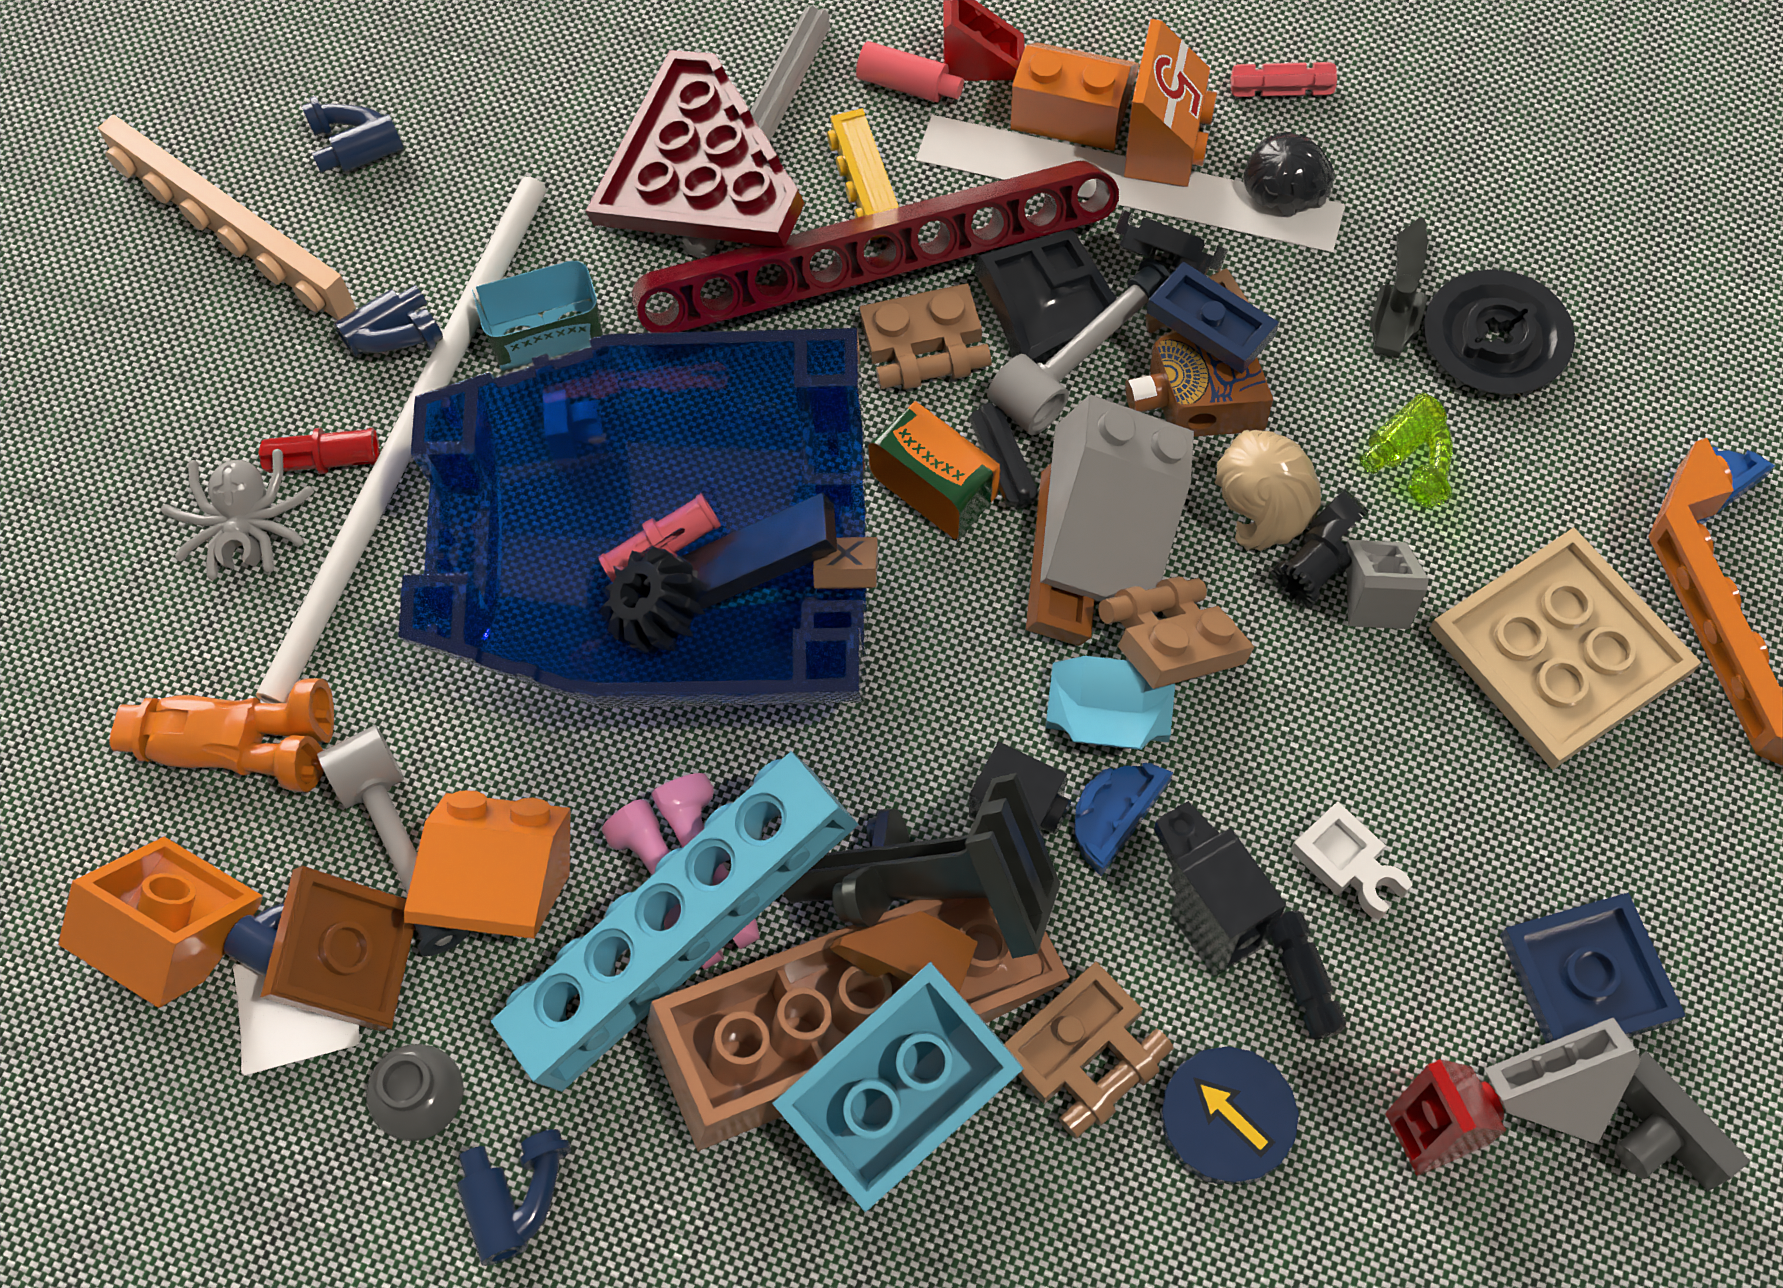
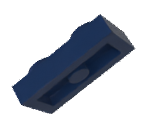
(1212, 317)

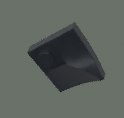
(1043, 292)

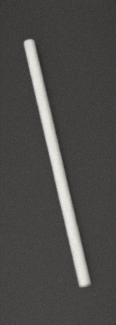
(396, 453)

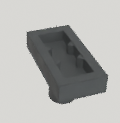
(1674, 1127)

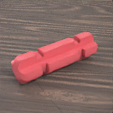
(1283, 79)

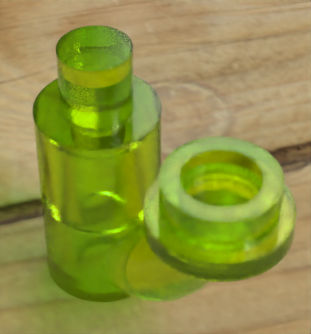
(1416, 423)

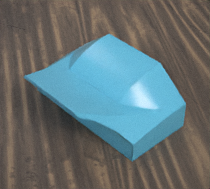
(1108, 703)

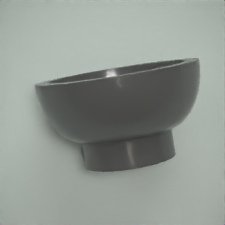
(414, 1092)

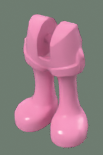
(638, 829)

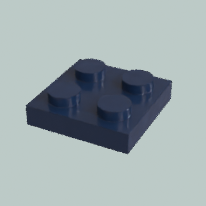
(1591, 969)

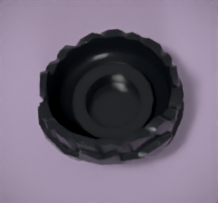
(1288, 173)

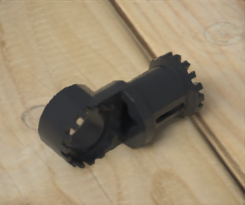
(1321, 551)

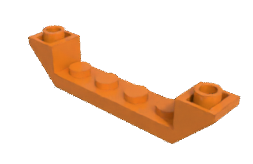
(1713, 600)

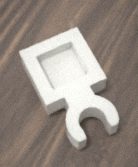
(1345, 854)

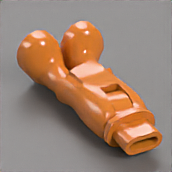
(230, 733)

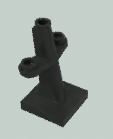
(996, 861)

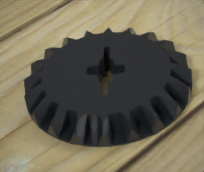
(1499, 300)

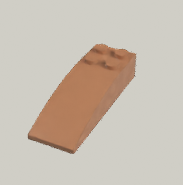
(761, 1027)

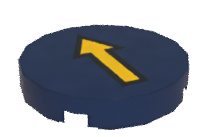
(1229, 1116)

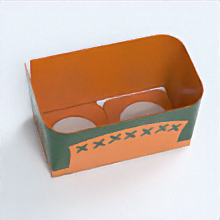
(934, 470)

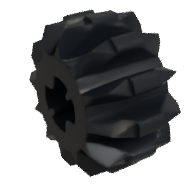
(653, 601)

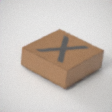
(849, 567)

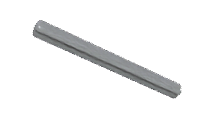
(779, 90)

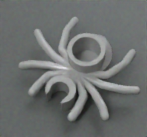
(237, 511)

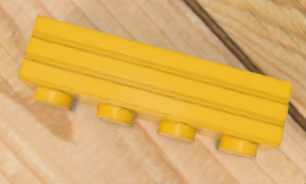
(861, 164)

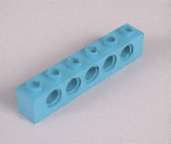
(610, 1005)

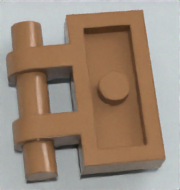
(921, 325)
(1184, 643)
(1074, 1032)

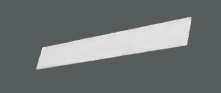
(1205, 200)

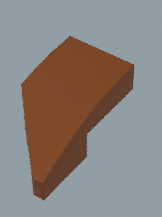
(907, 946)

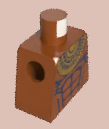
(1201, 390)

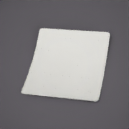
(281, 1033)

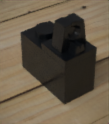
(1220, 890)

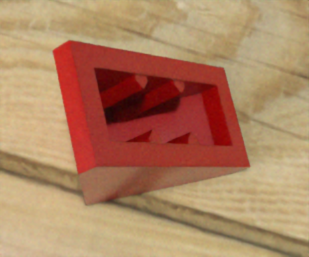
(979, 42)

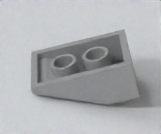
(1113, 498)

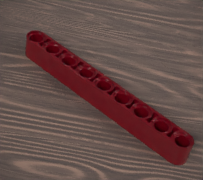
(902, 252)

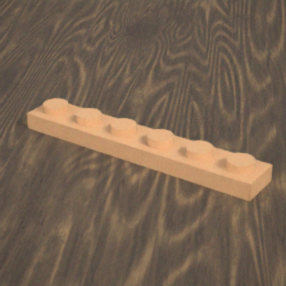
(234, 224)

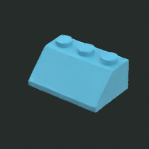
(898, 1086)

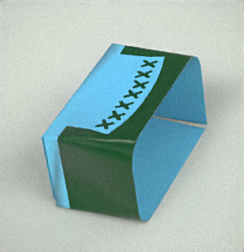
(520, 299)

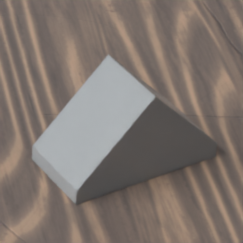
(1383, 584)
(1569, 1081)

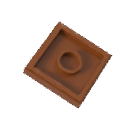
(339, 950)

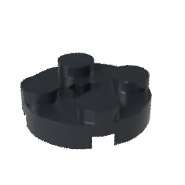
(1161, 237)

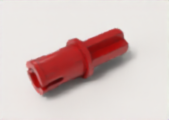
(322, 450)

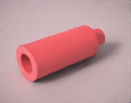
(907, 73)

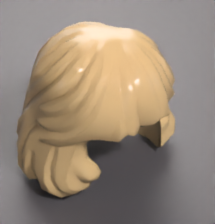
(1272, 485)

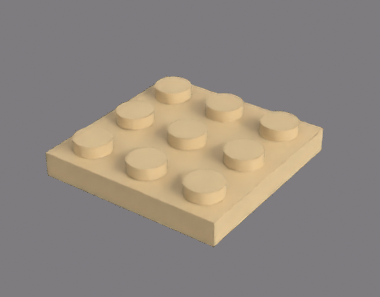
(1564, 647)

